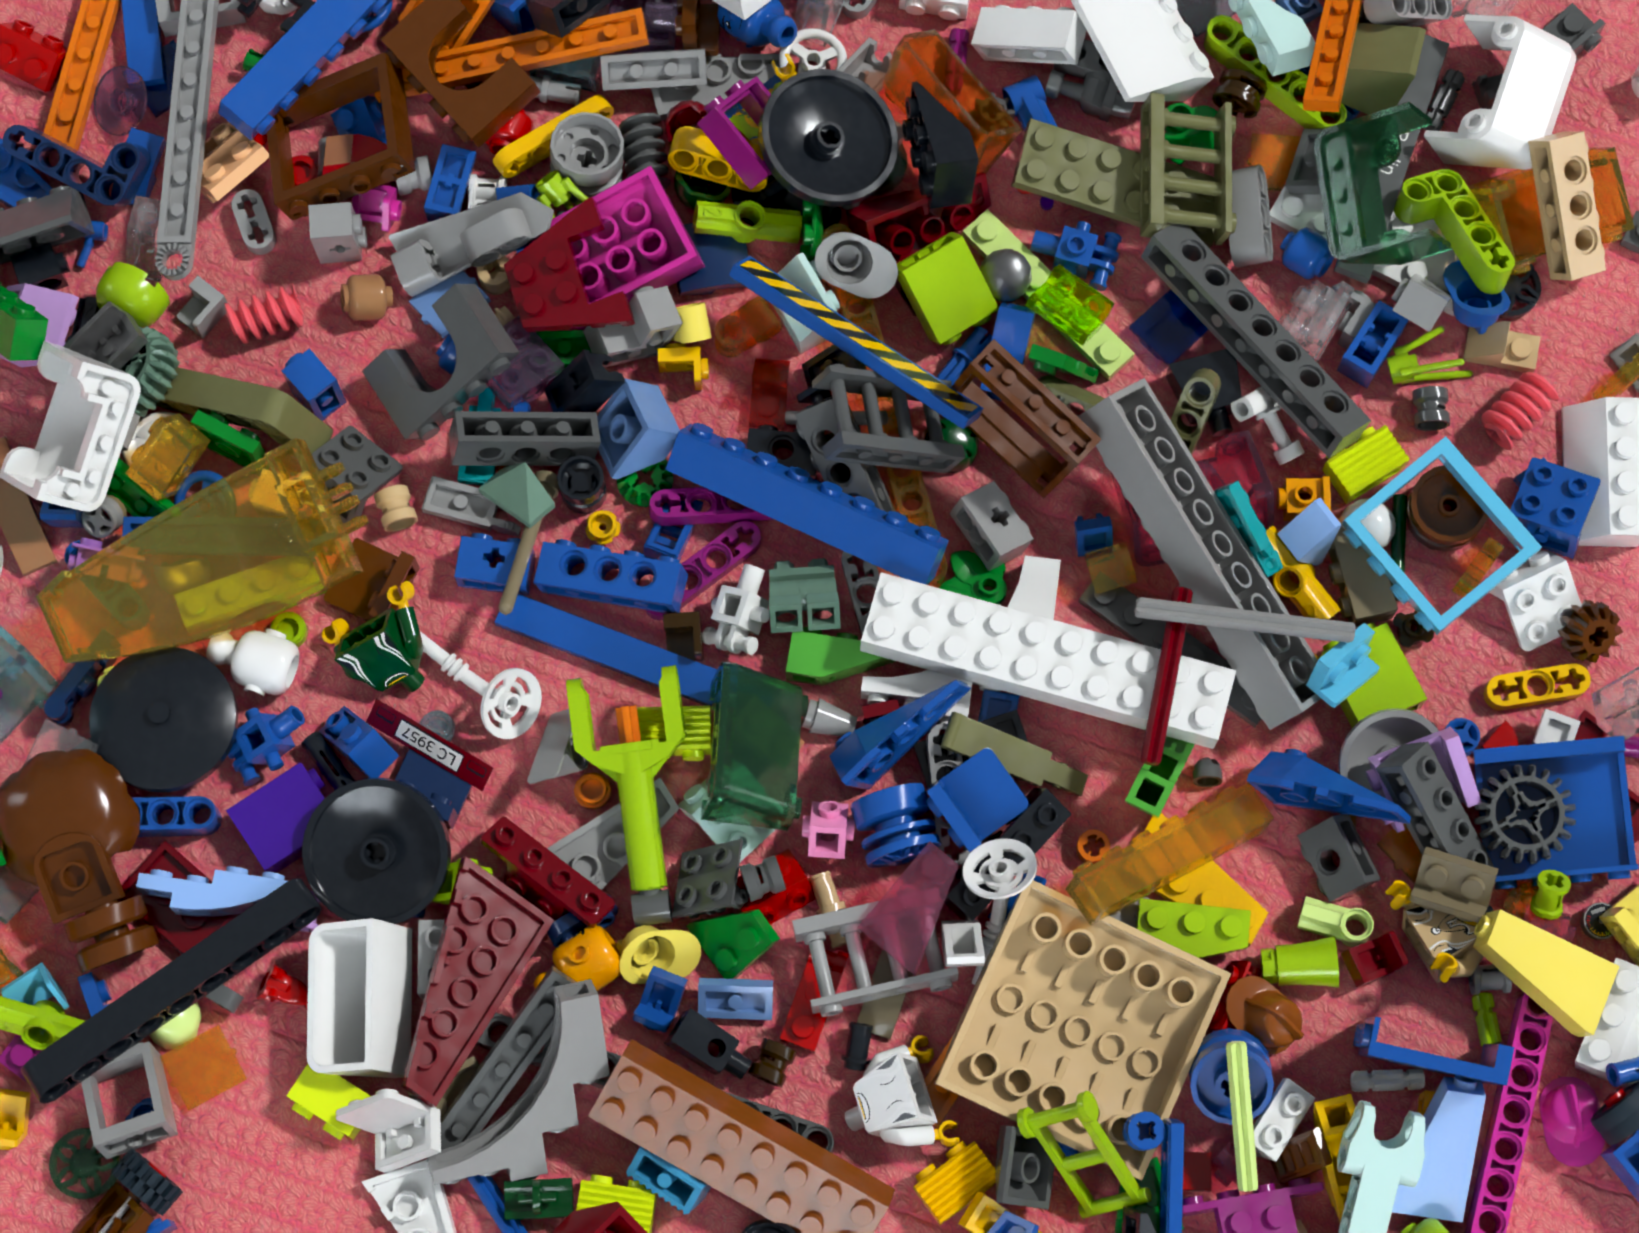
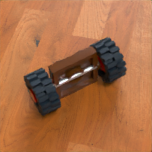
(121, 1210)

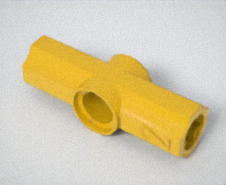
(1307, 596)

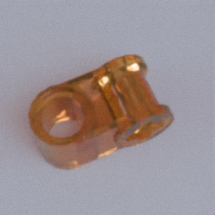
(751, 323)

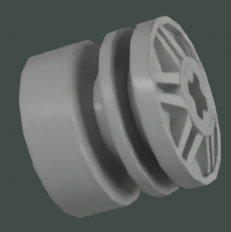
(588, 152)

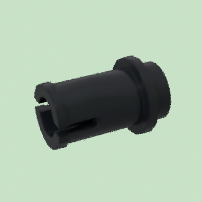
(857, 1046)

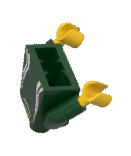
(383, 648)

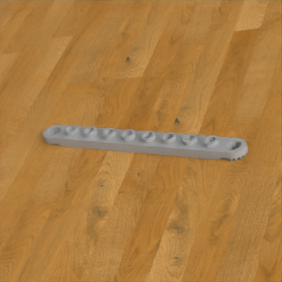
(186, 136)

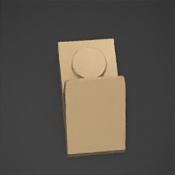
(1502, 348)

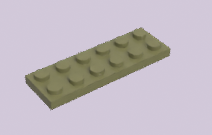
(1097, 176)

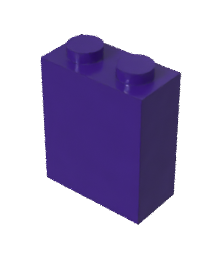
(278, 815)

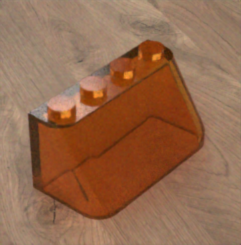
(946, 77)

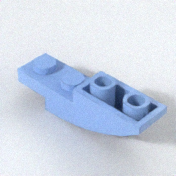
(228, 894)

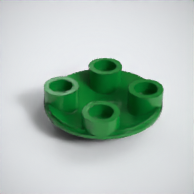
(811, 229)

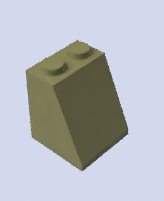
(1381, 65)

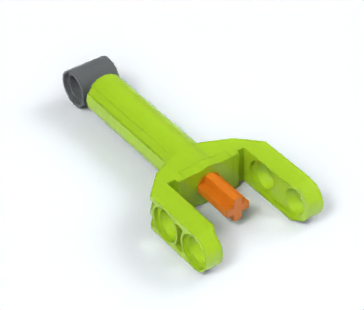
(633, 767)

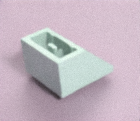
(805, 276)

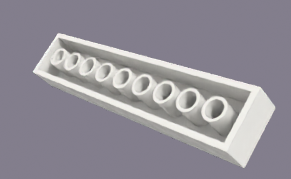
(1041, 658)

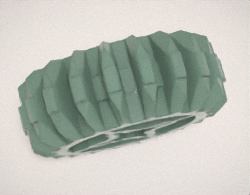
(153, 368)

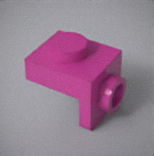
(379, 206)

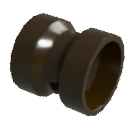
(772, 1062)

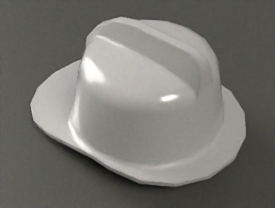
(856, 265)

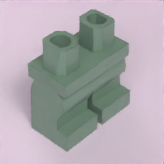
(803, 590)

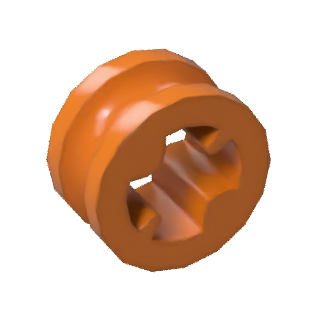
(1083, 841)

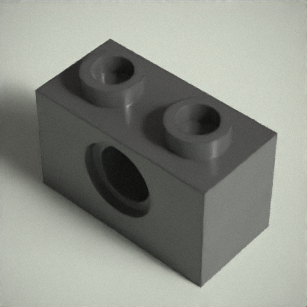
(1355, 867)

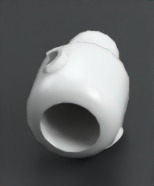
(257, 660)

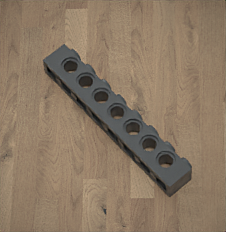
(1255, 339)

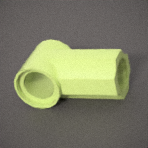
(1331, 920)

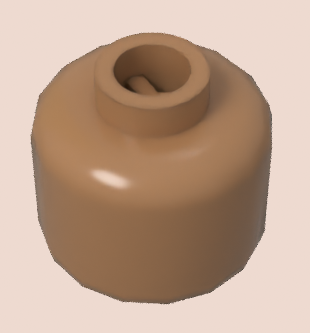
(365, 297)

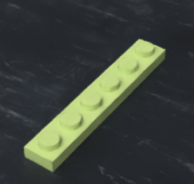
(1104, 349)

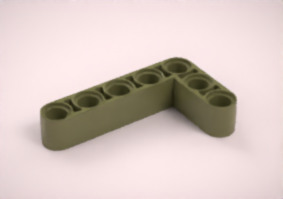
(1189, 401)
(246, 406)

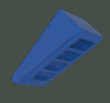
(661, 546)

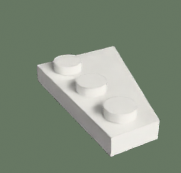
(412, 1200)

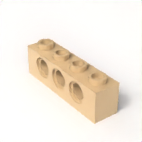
(1567, 205)

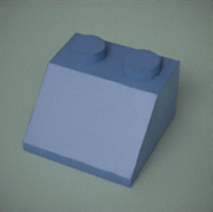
(635, 428)

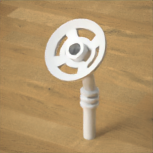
(494, 698)
(1000, 879)

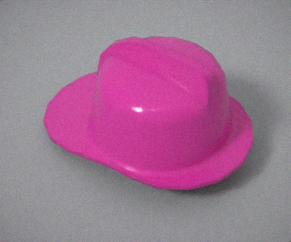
(1566, 1115)

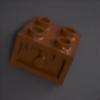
(367, 592)

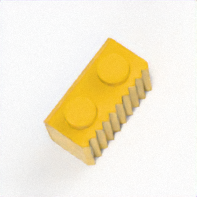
(955, 1182)

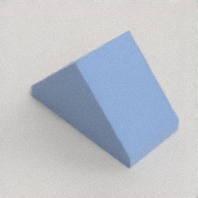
(1311, 533)

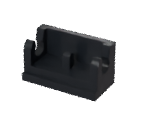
(584, 384)

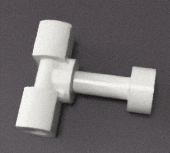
(1265, 407)

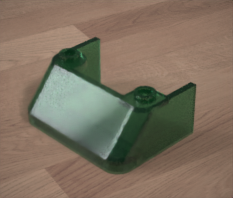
(1351, 191)

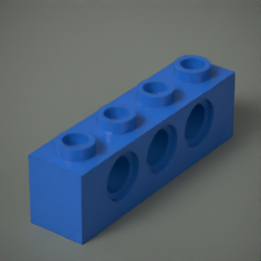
(661, 595)

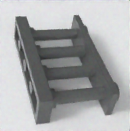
(878, 447)

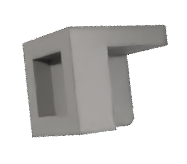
(203, 309)

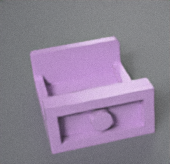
(1452, 760)

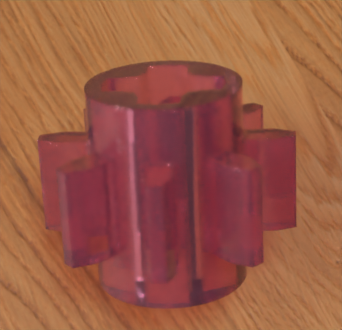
(1227, 1166)

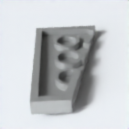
(721, 75)

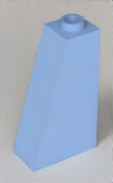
(1449, 1150)

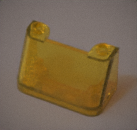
(1514, 209)

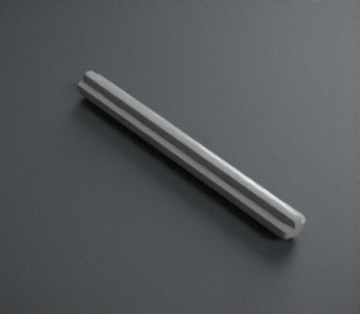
(1244, 620)

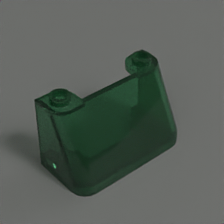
(754, 749)

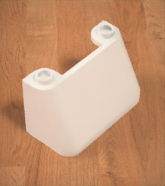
(79, 433)

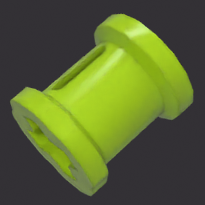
(1549, 897)

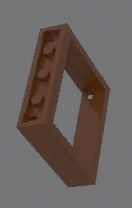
(356, 178)
(1035, 407)

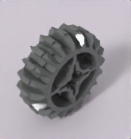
(1531, 830)

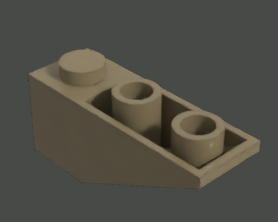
(1364, 594)

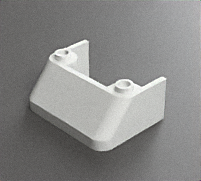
(1524, 102)

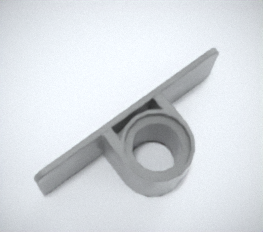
(556, 751)

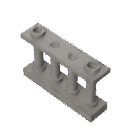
(845, 921)

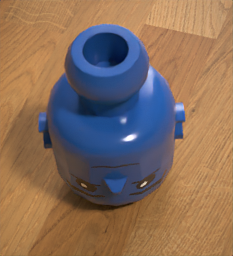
(762, 27)

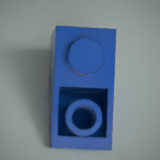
(358, 742)

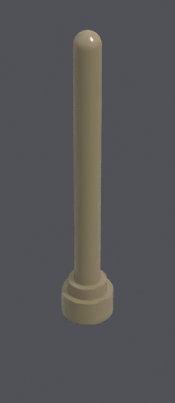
(550, 483)

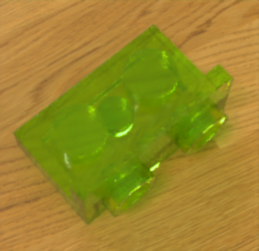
(1071, 305)

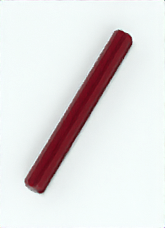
(1165, 684)

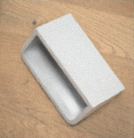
(359, 998)

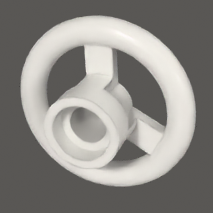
(835, 51)

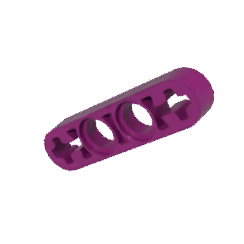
(718, 512)
(708, 575)

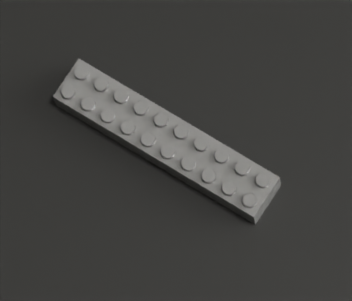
(1201, 546)

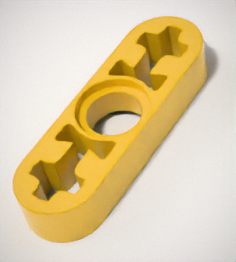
(1561, 672)

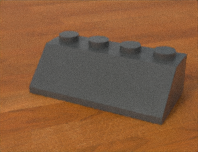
(44, 220)

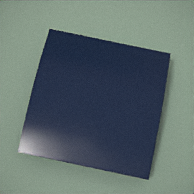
(718, 256)

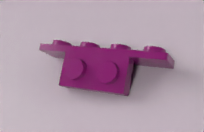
(1261, 1212)

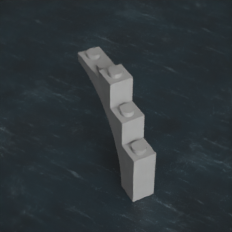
(548, 1105)

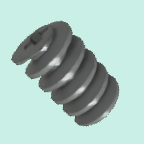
(643, 147)

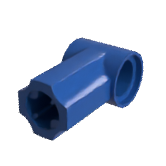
(1028, 101)

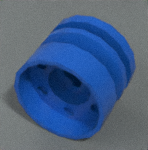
(894, 819)

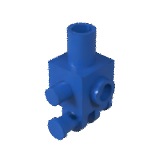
(1080, 253)
(263, 741)

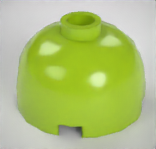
(130, 291)

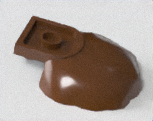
(64, 825)

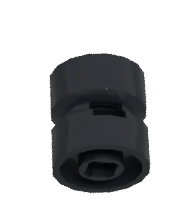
(582, 484)

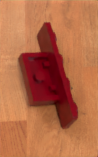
(544, 877)

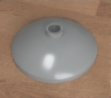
(1378, 734)

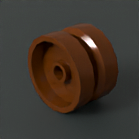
(1435, 525)
(111, 933)

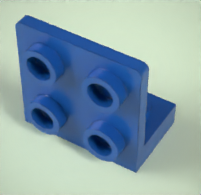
(1554, 505)

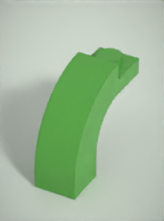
(1156, 783)

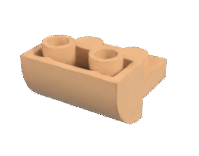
(228, 160)

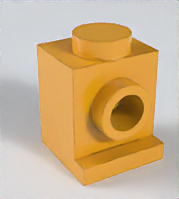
(1291, 502)

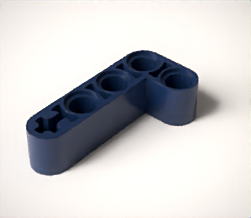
(72, 161)

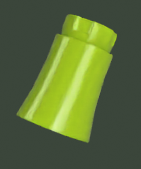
(1302, 963)

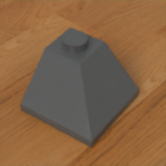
(1022, 1170)

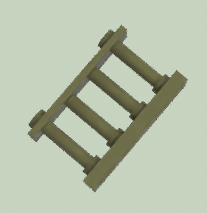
(1156, 182)

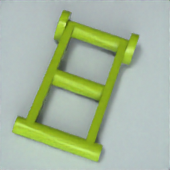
(1086, 1110)

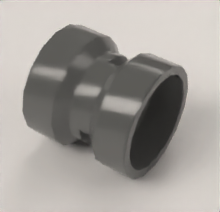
(1431, 408)
(770, 875)

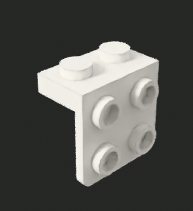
(1538, 598)
(402, 1126)

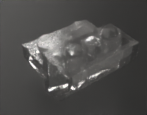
(1316, 315)

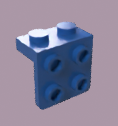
(976, 799)

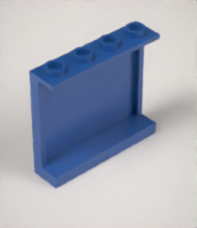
(1599, 789)
(1492, 1069)

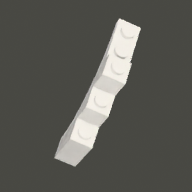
(1033, 594)

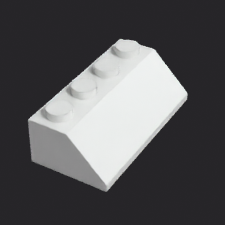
(1604, 443)

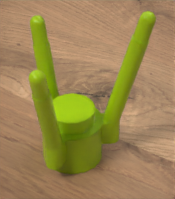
(556, 189)
(1405, 367)

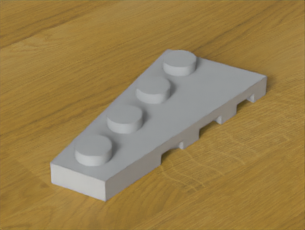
(599, 846)

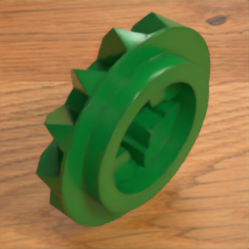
(642, 493)

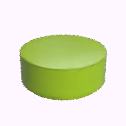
(292, 626)

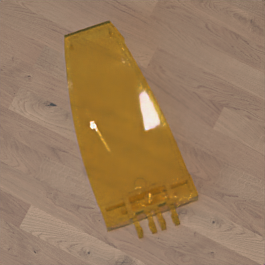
(210, 562)

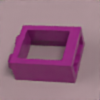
(728, 139)

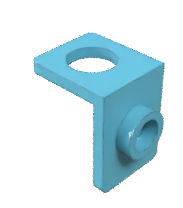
(35, 986)

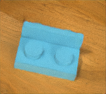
(1344, 668)

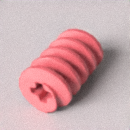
(265, 314)
(1516, 407)

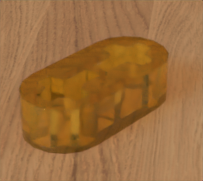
(1478, 567)

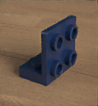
(437, 784)

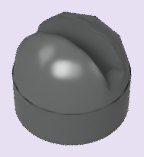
(1207, 773)

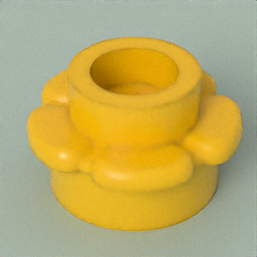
(600, 518)

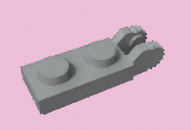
(464, 505)

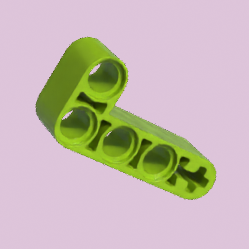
(1453, 207)

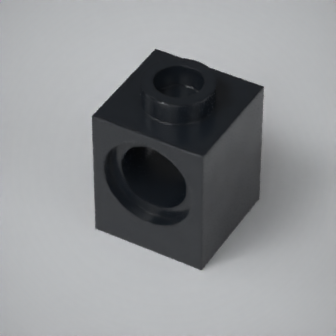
(41, 267)

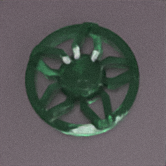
(83, 1164)

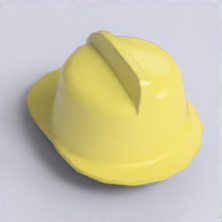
(649, 947)

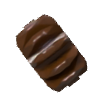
(1590, 631)

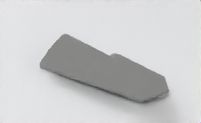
(466, 239)

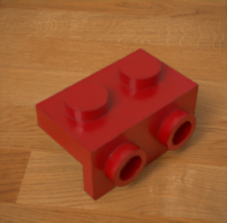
(30, 54)
(796, 896)

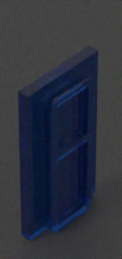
(1168, 328)

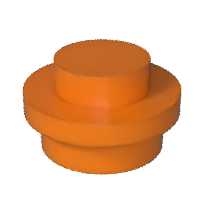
(592, 790)

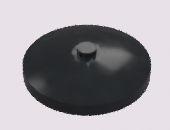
(828, 137)
(164, 719)
(376, 851)

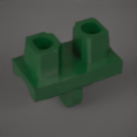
(538, 1198)

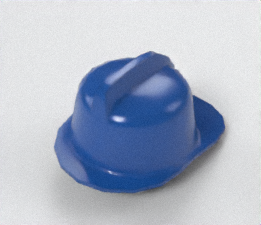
(1469, 303)

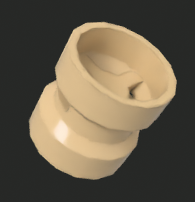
(396, 508)

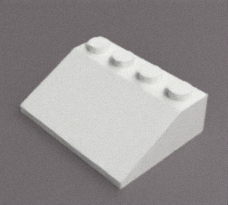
(1145, 47)

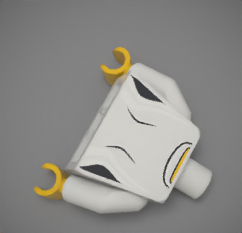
(896, 1099)

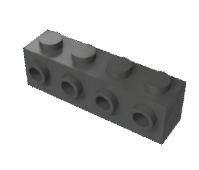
(1427, 795)

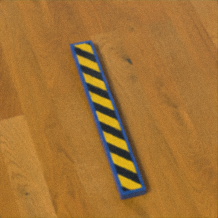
(856, 342)

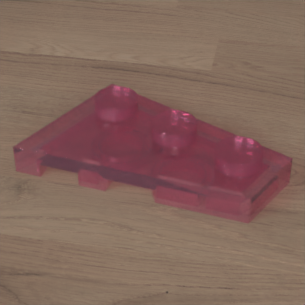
(910, 908)

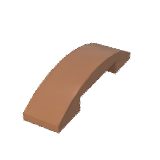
(22, 526)

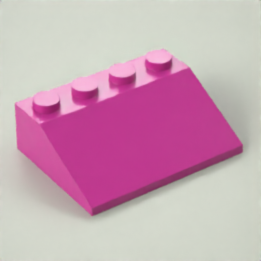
(640, 242)

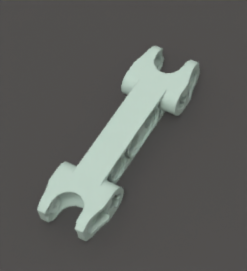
(1377, 1168)

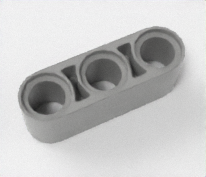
(1407, 11)
(1253, 233)

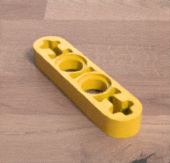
(536, 144)

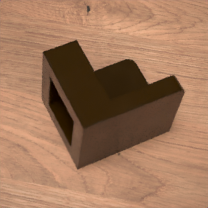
(684, 634)

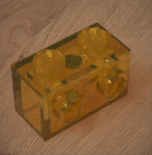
(167, 456)

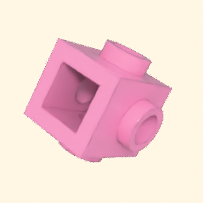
(828, 829)

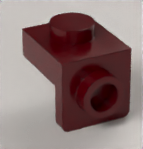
(1375, 959)

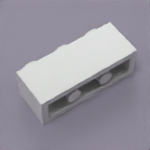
(1029, 35)

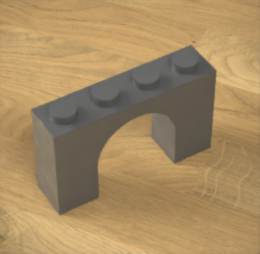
(481, 354)

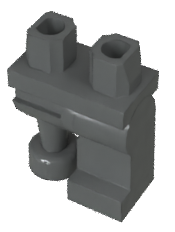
(1098, 92)

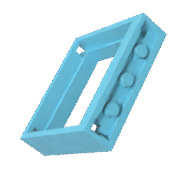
(1488, 501)

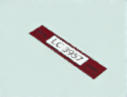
(429, 745)

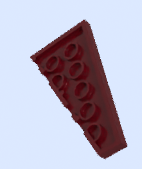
(477, 961)

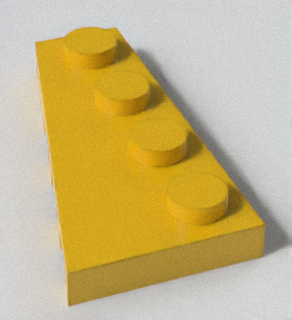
(1210, 887)

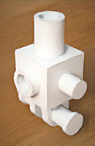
(738, 614)

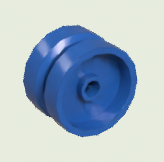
(1210, 1075)

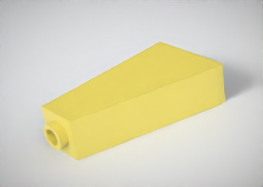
(1550, 970)

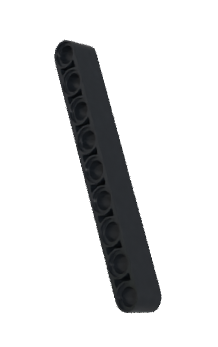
(170, 990)

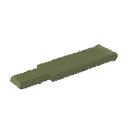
(1019, 757)

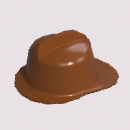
(1264, 1013)

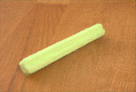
(1242, 1116)

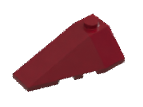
(906, 222)

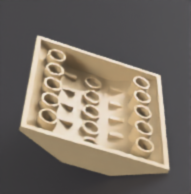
(1080, 1013)

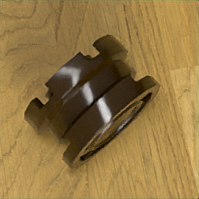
(1241, 90)

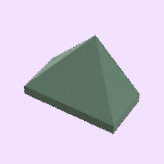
(518, 493)

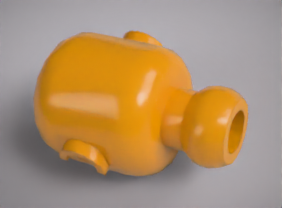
(587, 956)

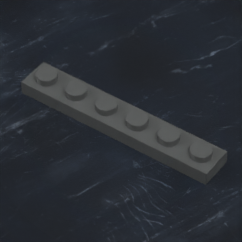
(1118, 608)
(503, 1064)

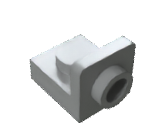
(1355, 317)

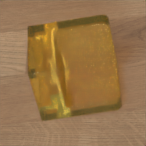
(1110, 567)

